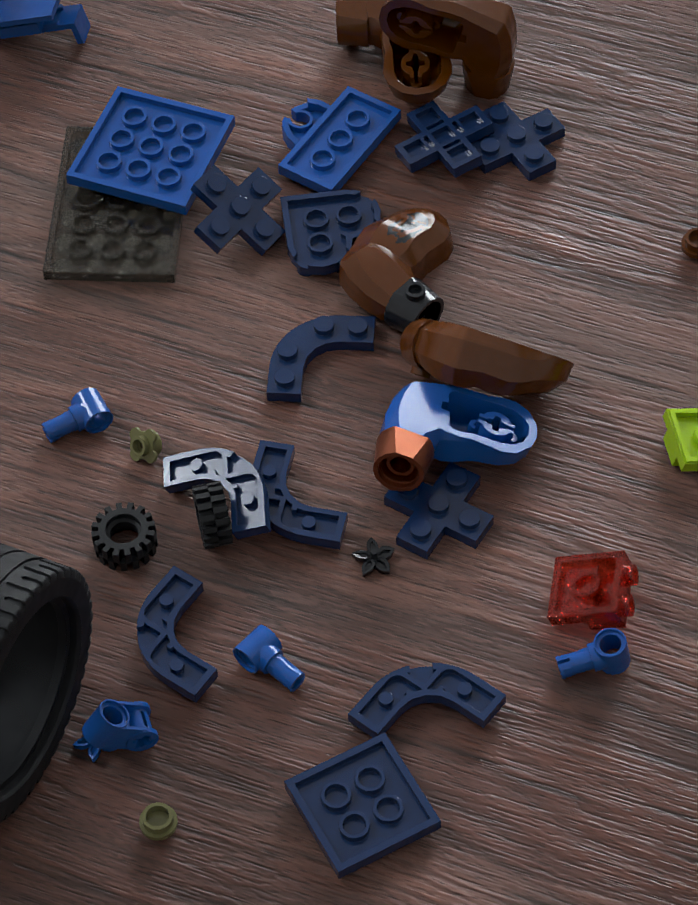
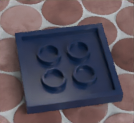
(362, 805)

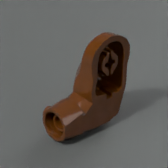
(466, 30)
(479, 360)

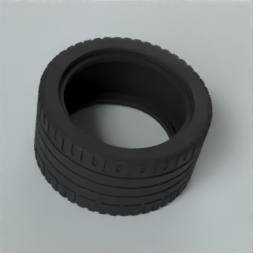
(41, 665)

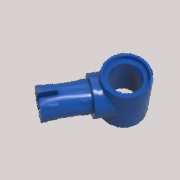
(86, 412)
(263, 652)
(595, 657)

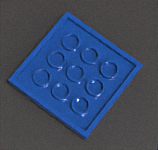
(150, 149)

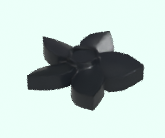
(374, 558)

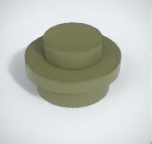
(158, 821)

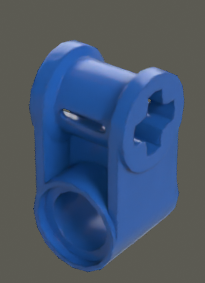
(121, 726)

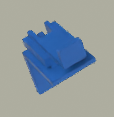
(41, 16)

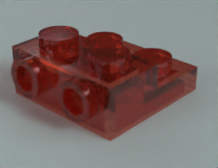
(593, 590)

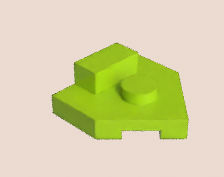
(682, 437)

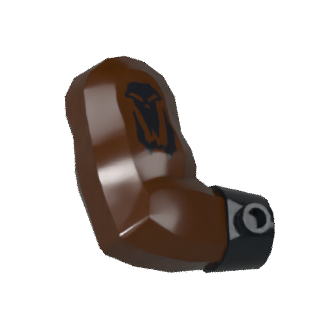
(391, 260)

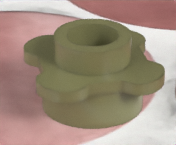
(145, 445)

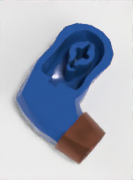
(451, 427)

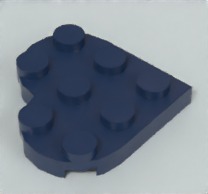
(324, 227)

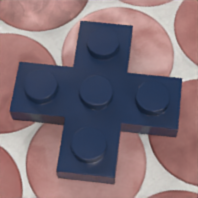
(444, 139)
(519, 141)
(237, 210)
(440, 511)

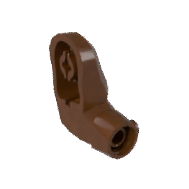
(410, 73)

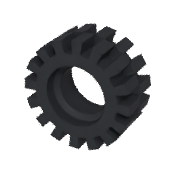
(212, 515)
(124, 553)

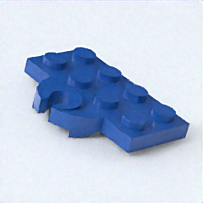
(334, 138)

